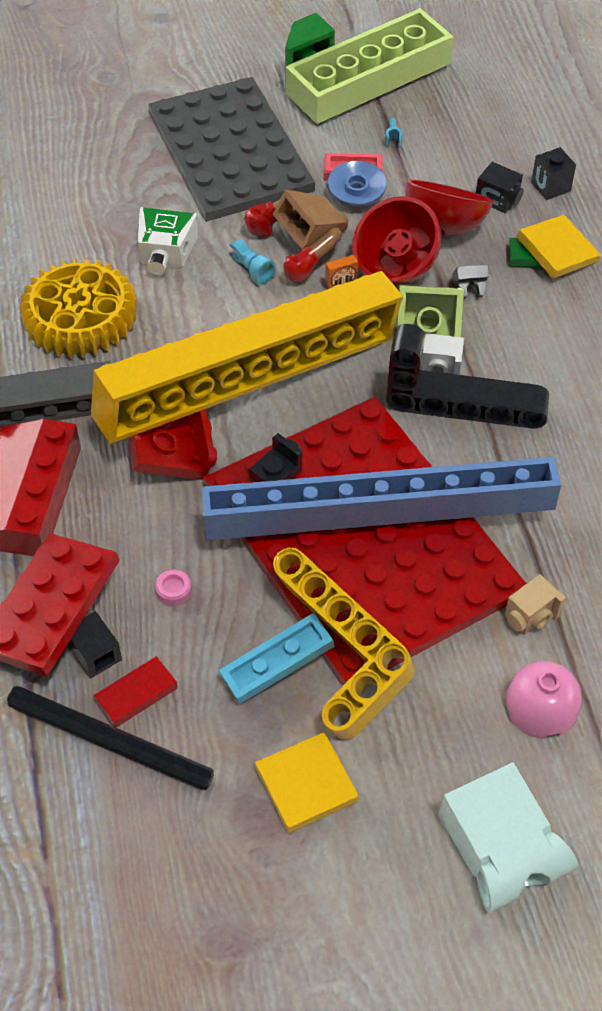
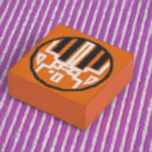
(341, 271)

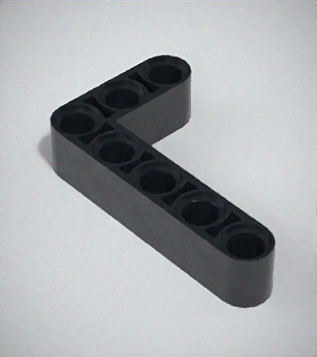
(458, 395)

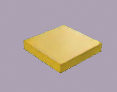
(558, 246)
(306, 782)

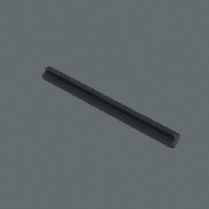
(111, 738)

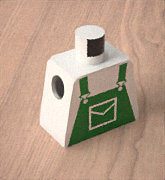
(165, 238)

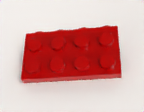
(175, 448)
(51, 601)

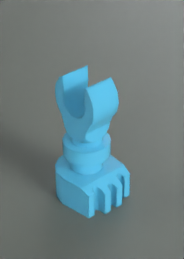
(259, 266)

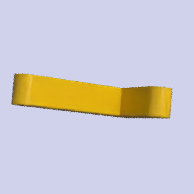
(351, 632)

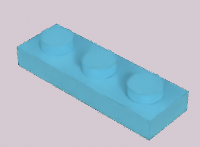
(276, 658)

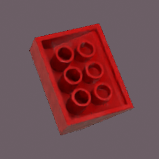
(34, 480)

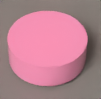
(173, 587)

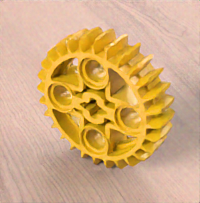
(84, 308)

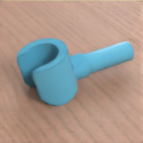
(393, 133)

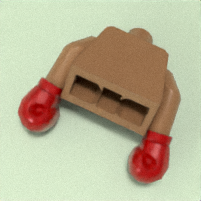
(308, 220)

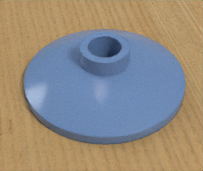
(357, 183)

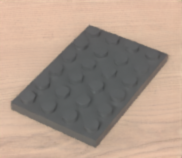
(230, 148)

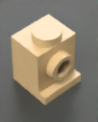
(534, 605)

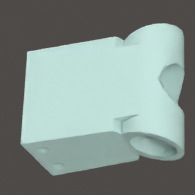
(504, 836)

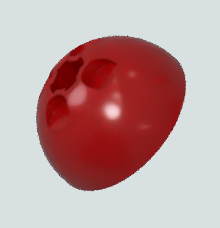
(454, 207)
(388, 230)

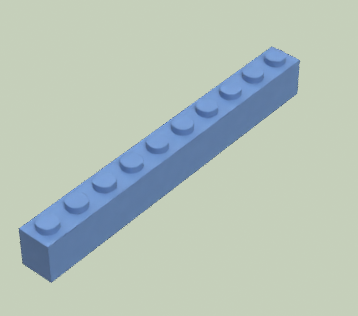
(380, 498)

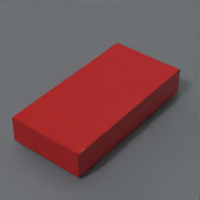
(135, 691)

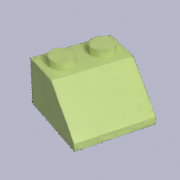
(432, 309)

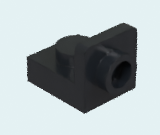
(280, 463)

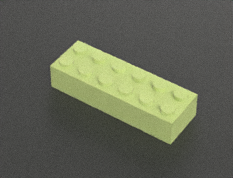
(368, 65)

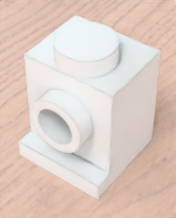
(442, 353)

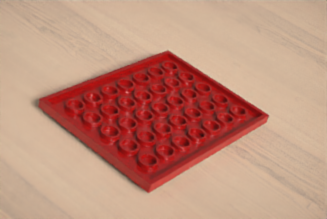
(411, 576)

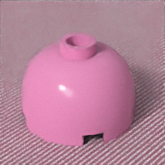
(544, 699)

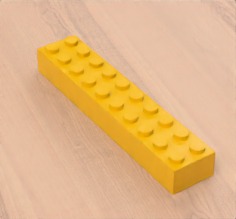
(242, 356)

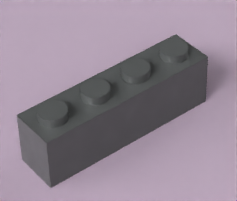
(47, 394)

